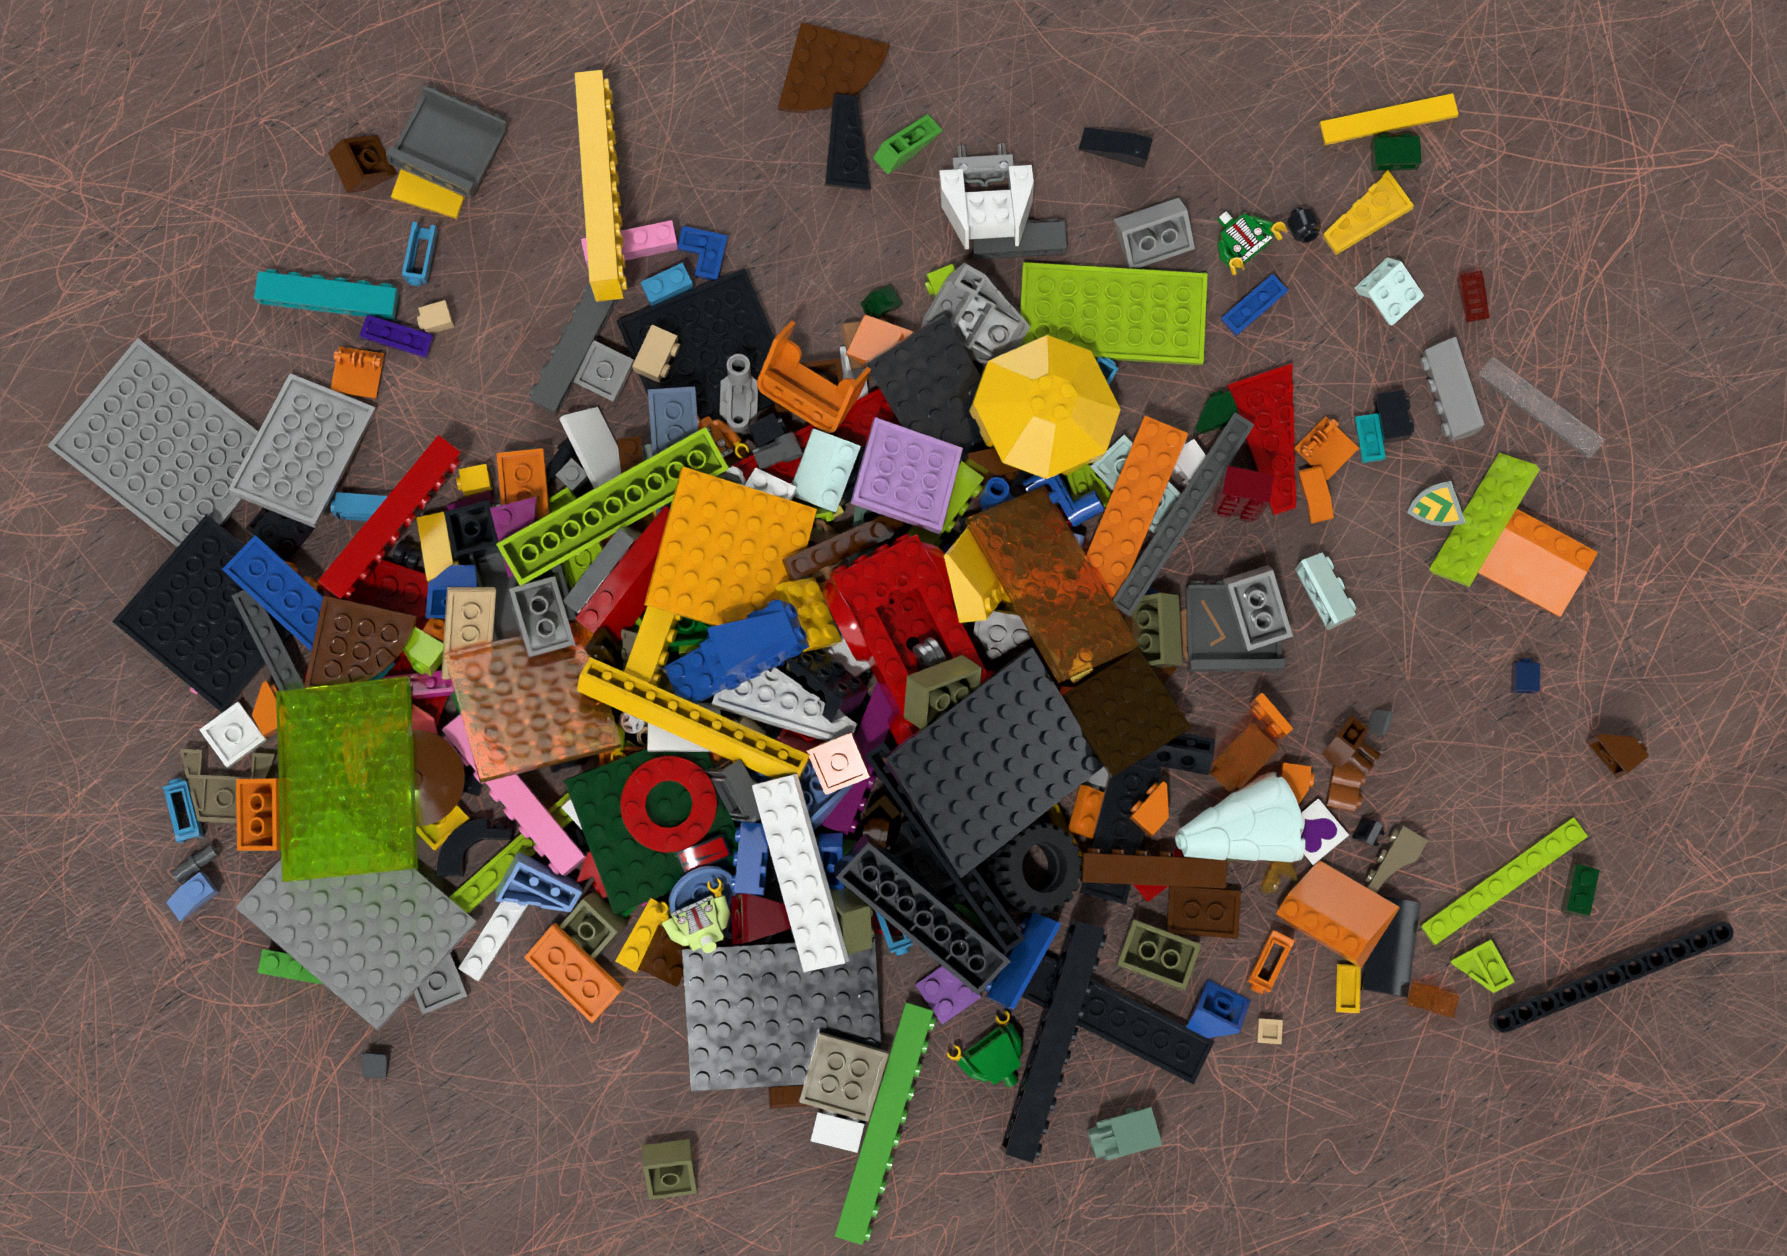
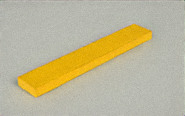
(1388, 119)

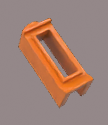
(1257, 984)

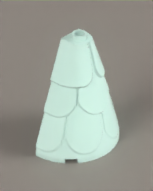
(1248, 824)

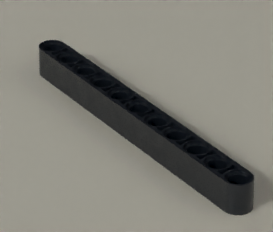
(1620, 969)

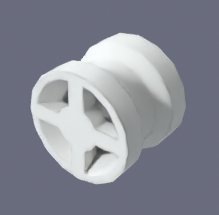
(636, 723)

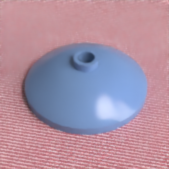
(694, 887)

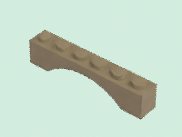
(1403, 850)

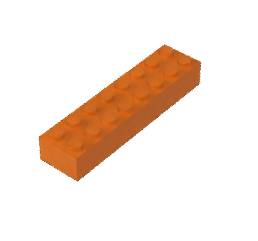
(1135, 502)

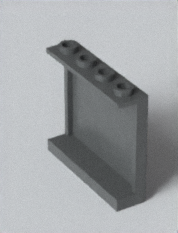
(448, 142)
(492, 573)
(1229, 653)

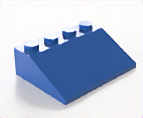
(1024, 961)

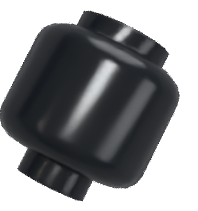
(1304, 225)

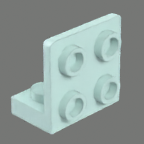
(1390, 289)

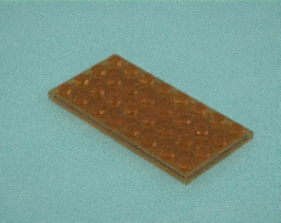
(1051, 584)

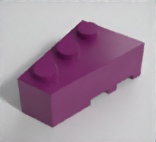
(514, 517)

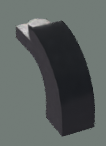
(456, 846)

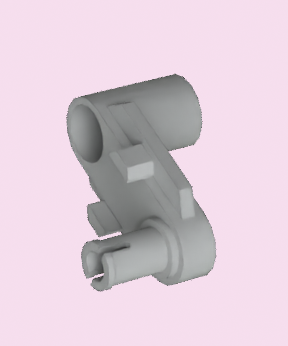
(738, 395)

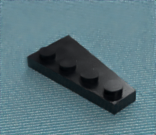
(846, 153)

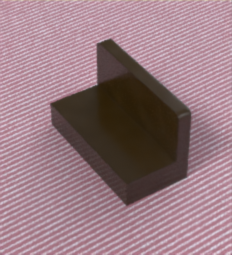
(887, 808)

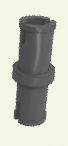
(195, 863)

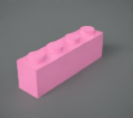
(645, 241)

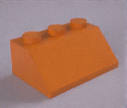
(258, 814)

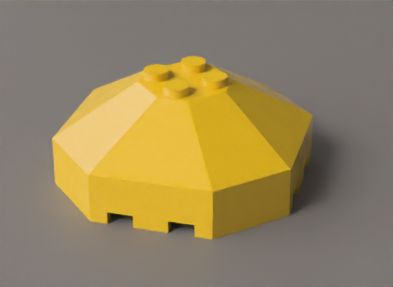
(1045, 407)

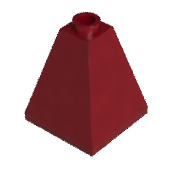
(756, 918)

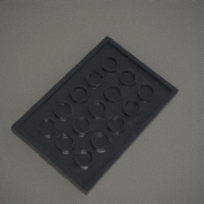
(931, 385)

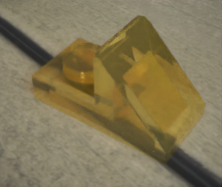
(1271, 879)

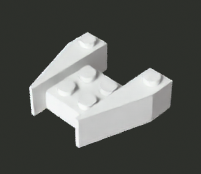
(988, 212)

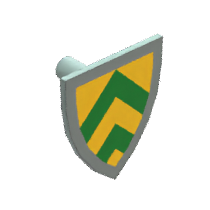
(1437, 506)

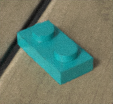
(1369, 438)

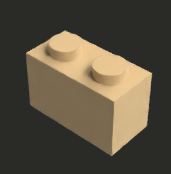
(656, 353)

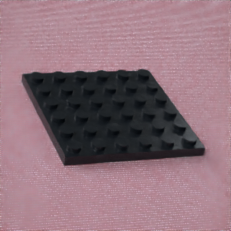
(710, 327)
(192, 621)

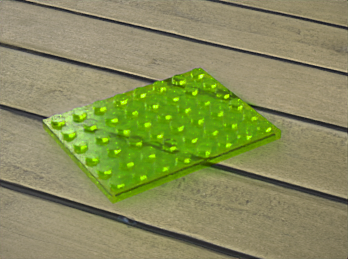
(346, 780)

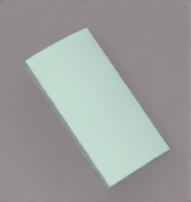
(1109, 471)

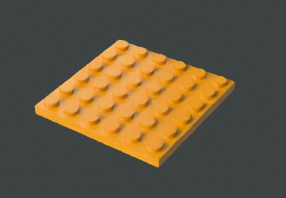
(724, 549)

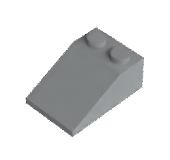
(541, 616)

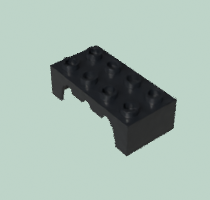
(823, 673)

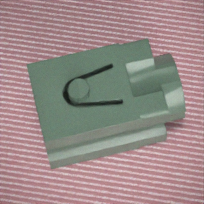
(1124, 1134)

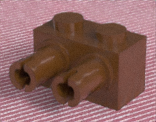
(1350, 747)

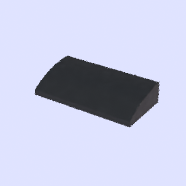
(1391, 960)

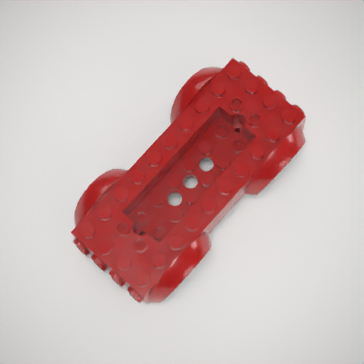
(893, 598)

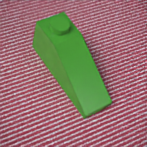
(906, 144)

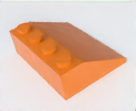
(1538, 563)
(1337, 913)

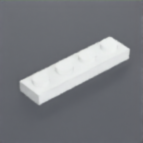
(492, 939)

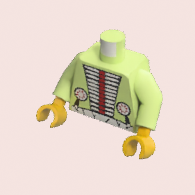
(699, 923)

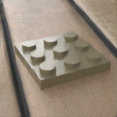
(843, 1076)

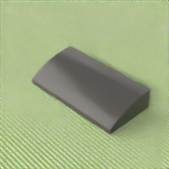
(601, 567)

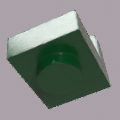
(881, 302)

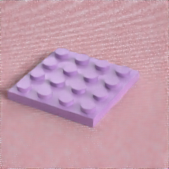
(906, 475)

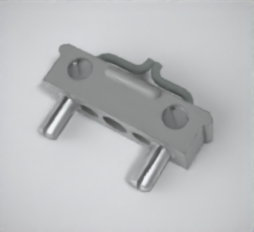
(992, 167)

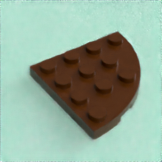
(828, 64)
(355, 642)

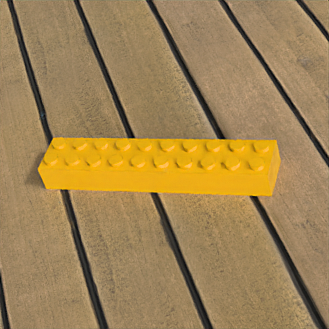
(600, 186)

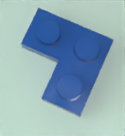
(708, 246)

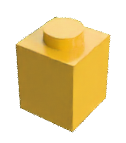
(474, 480)

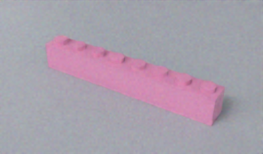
(525, 808)

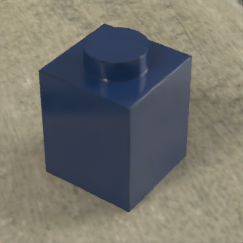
(1525, 677)

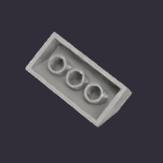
(1452, 390)

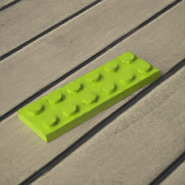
(1484, 519)

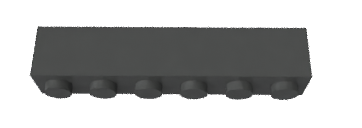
(569, 354)

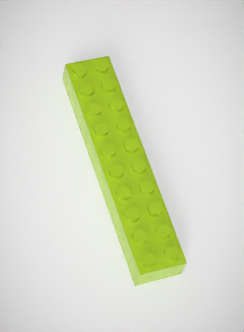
(607, 507)

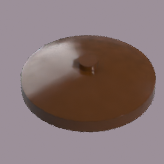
(437, 777)

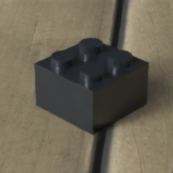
(472, 530)

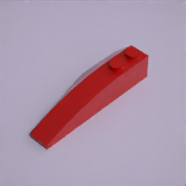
(624, 591)

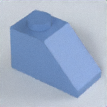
(192, 896)

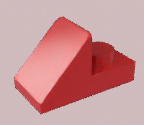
(589, 870)

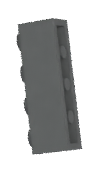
(1036, 240)

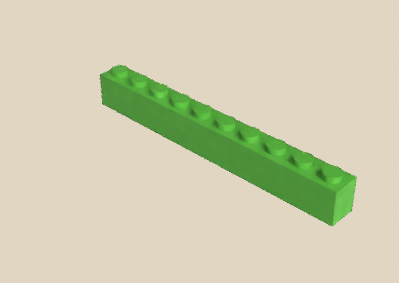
(884, 1123)

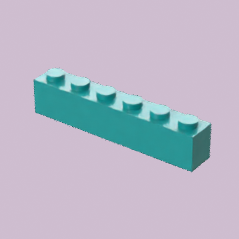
(326, 295)

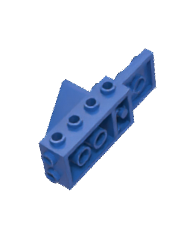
(738, 652)

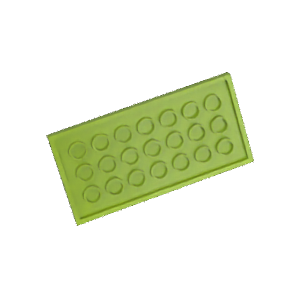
(1117, 311)

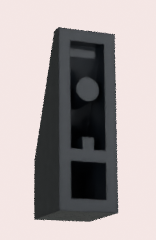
(1116, 145)

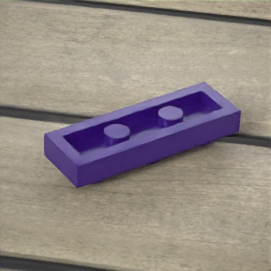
(396, 336)

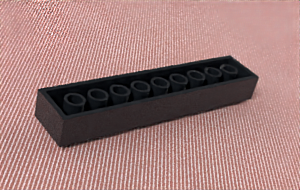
(1052, 1041)

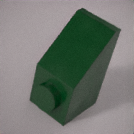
(1216, 412)

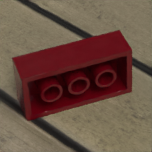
(1242, 494)

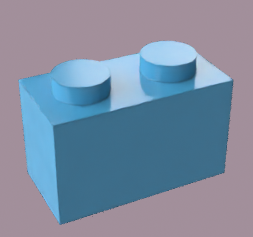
(667, 284)

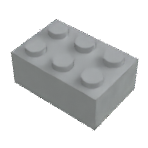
(1258, 607)

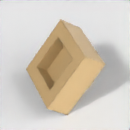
(1269, 1031)

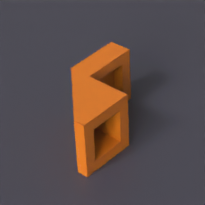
(1316, 493)

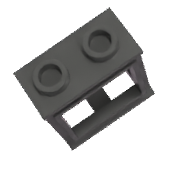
(735, 790)

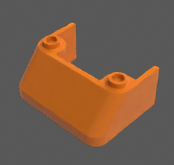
(802, 389)

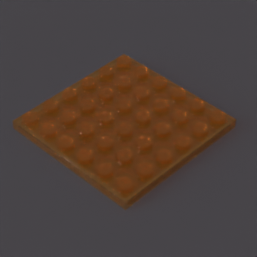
(528, 709)

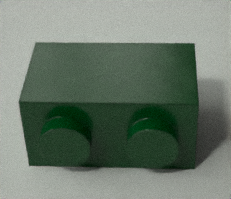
(1395, 152)
(1580, 890)

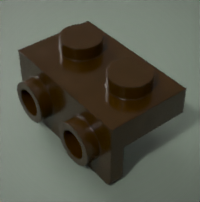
(604, 649)

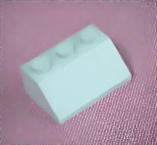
(824, 469)
(1325, 590)

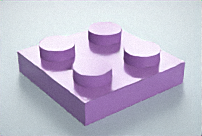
(946, 994)

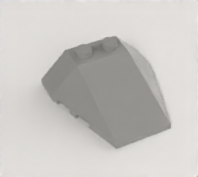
(978, 314)

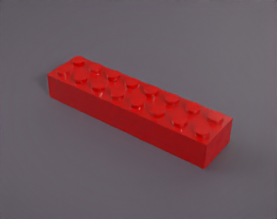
(389, 518)

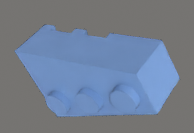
(537, 885)

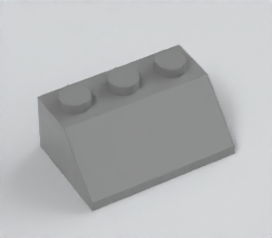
(1154, 233)

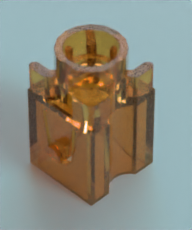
(1243, 758)

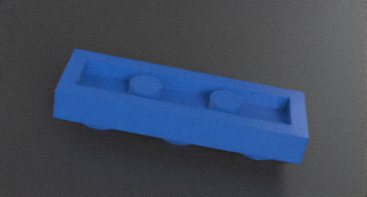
(1254, 305)

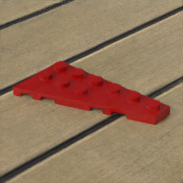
(1268, 404)

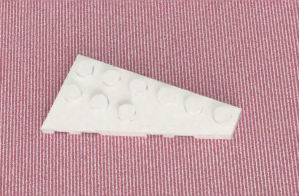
(782, 703)

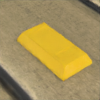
(1348, 988)

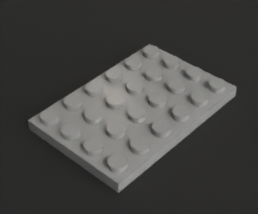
(302, 450)

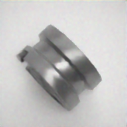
(929, 653)

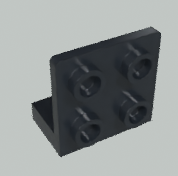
(279, 532)

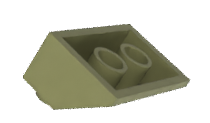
(1157, 629)

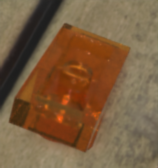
(1432, 999)

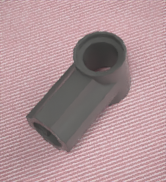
(783, 449)

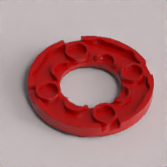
(634, 798)

